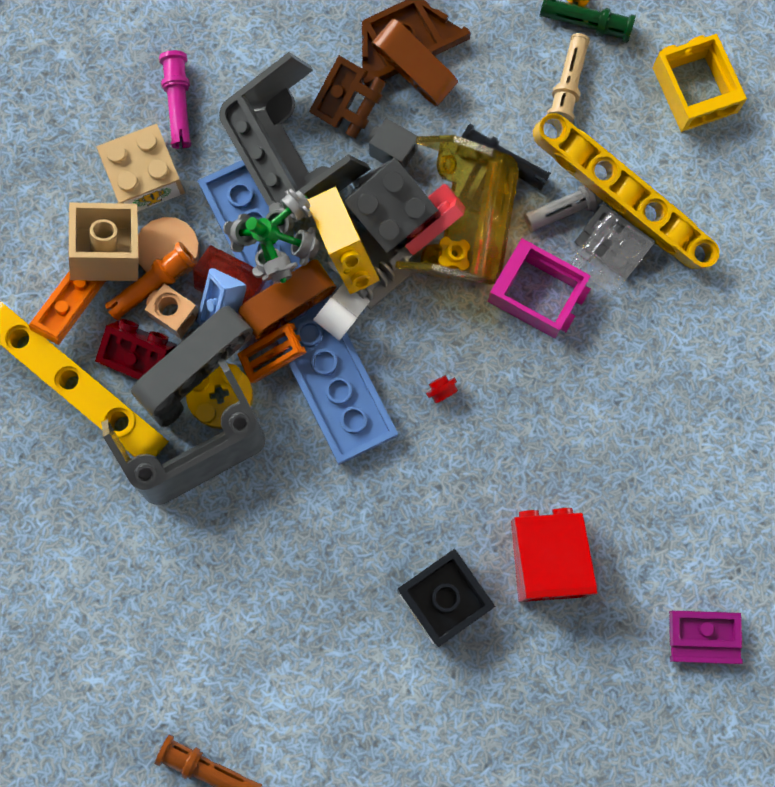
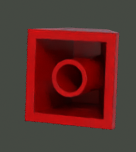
(552, 556)

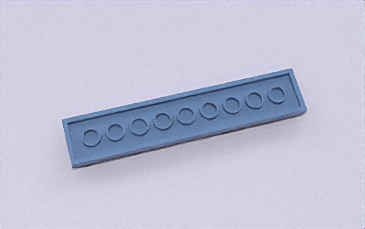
(331, 369)

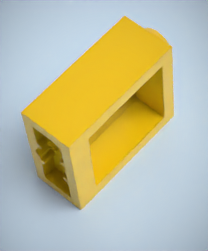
(709, 110)
(342, 240)

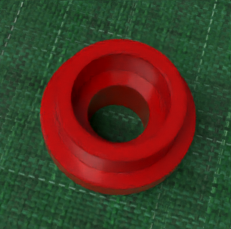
(442, 388)

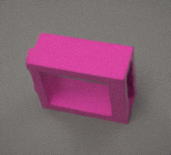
(550, 264)

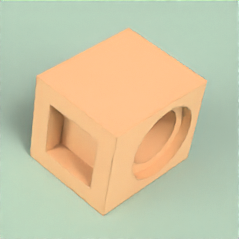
(178, 322)

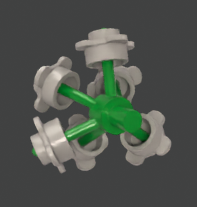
(267, 231)

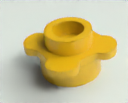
(445, 254)

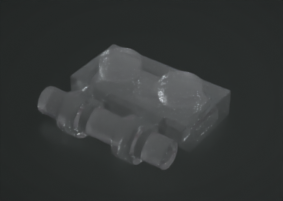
(619, 260)

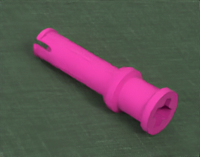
(176, 85)

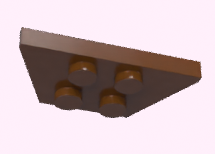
(424, 22)

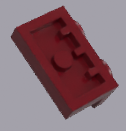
(132, 349)

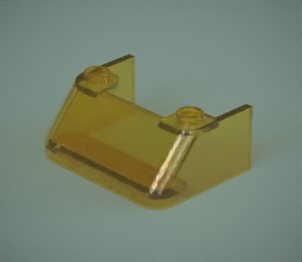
(487, 187)

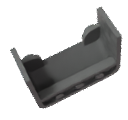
(255, 128)
(163, 482)

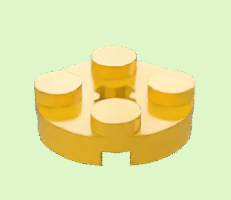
(208, 409)

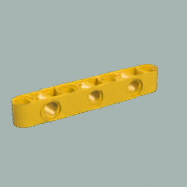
(625, 192)
(87, 396)

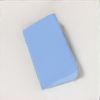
(219, 292)

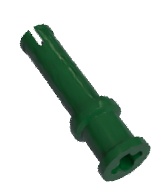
(603, 22)

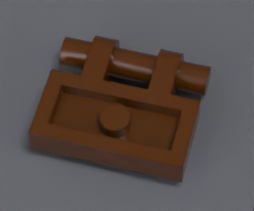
(339, 92)

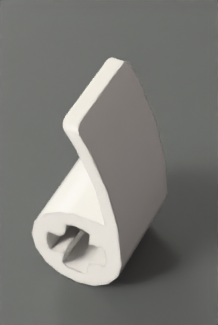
(341, 312)

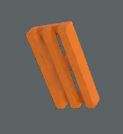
(293, 341)

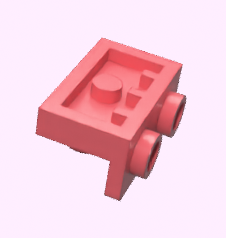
(448, 212)

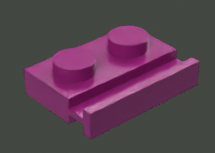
(705, 637)

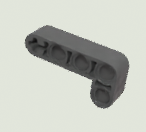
(189, 364)

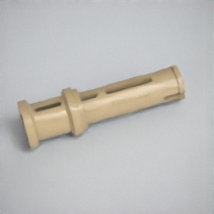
(567, 91)

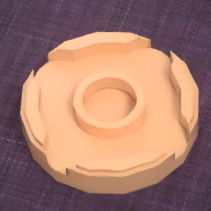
(159, 239)

